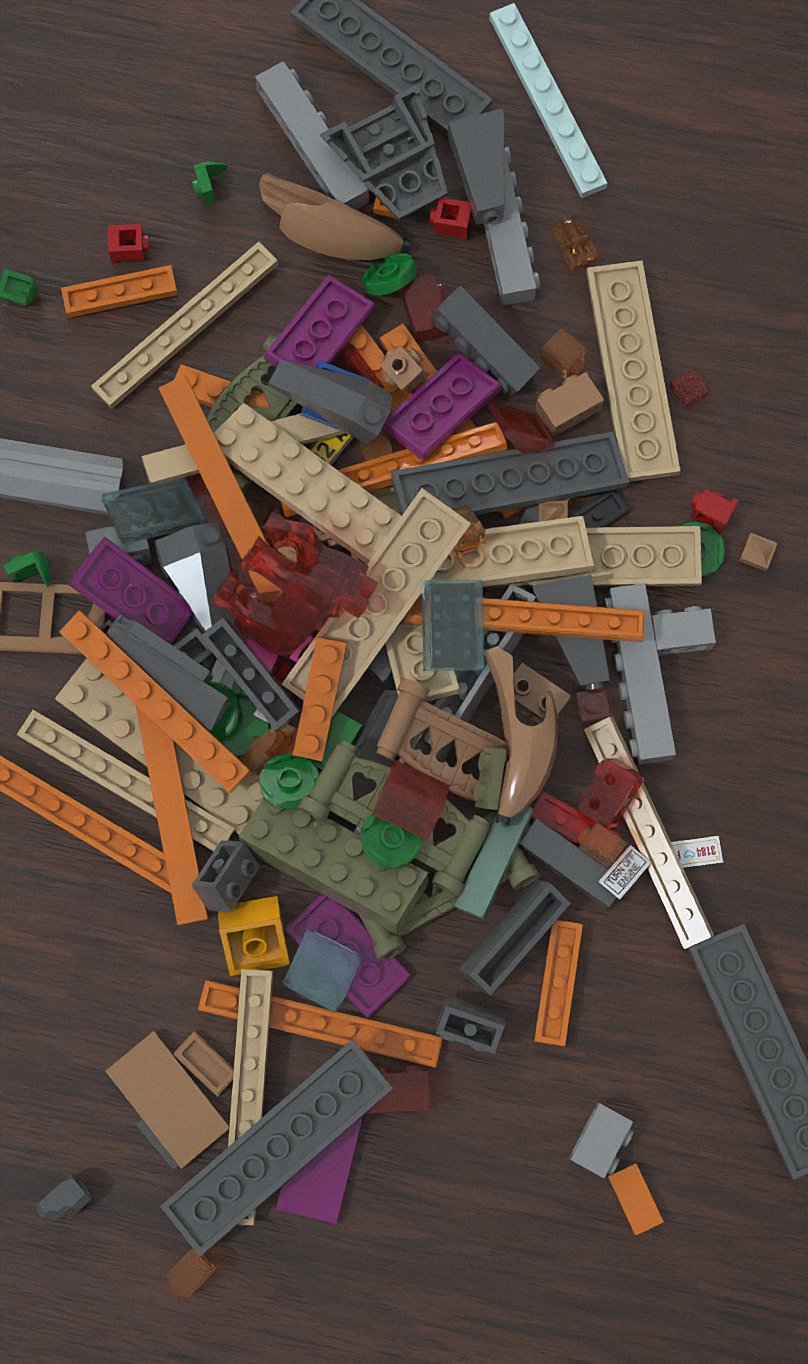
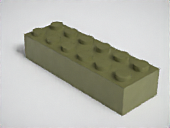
(334, 864)

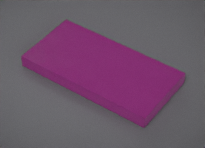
(321, 325)
(441, 406)
(129, 589)
(374, 979)
(321, 1183)

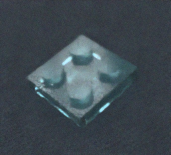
(322, 970)

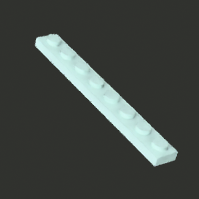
(548, 100)

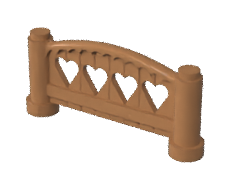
(413, 716)

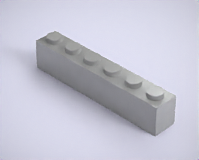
(303, 127)
(508, 247)
(642, 683)

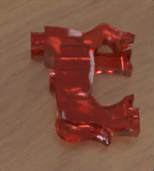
(311, 590)

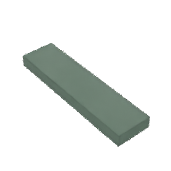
(492, 865)

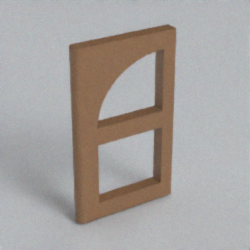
(44, 642)

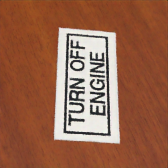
(624, 872)

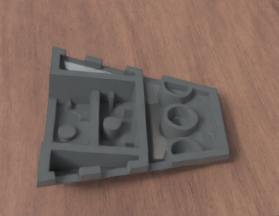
(393, 154)

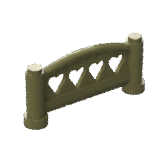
(238, 390)
(335, 794)
(389, 945)

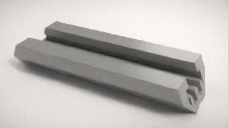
(57, 476)

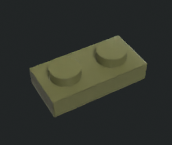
(491, 773)

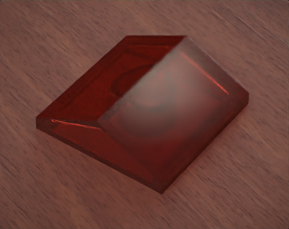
(522, 428)
(411, 799)

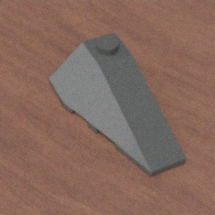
(340, 399)
(197, 565)

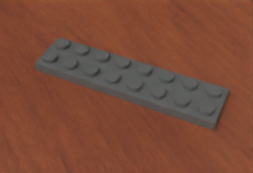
(391, 58)
(518, 479)
(759, 1038)
(276, 1147)

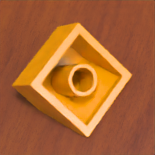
(254, 936)

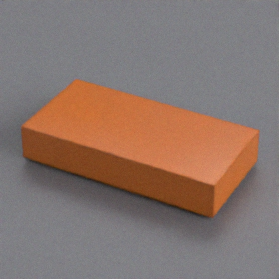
(635, 1199)

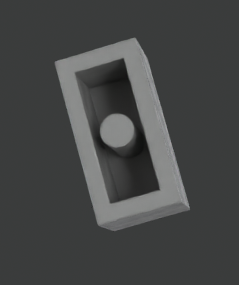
(683, 631)
(601, 1141)

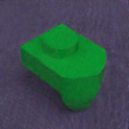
(202, 184)
(18, 288)
(28, 565)

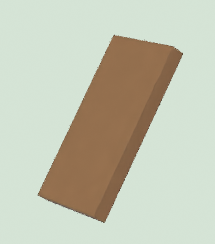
(168, 1099)

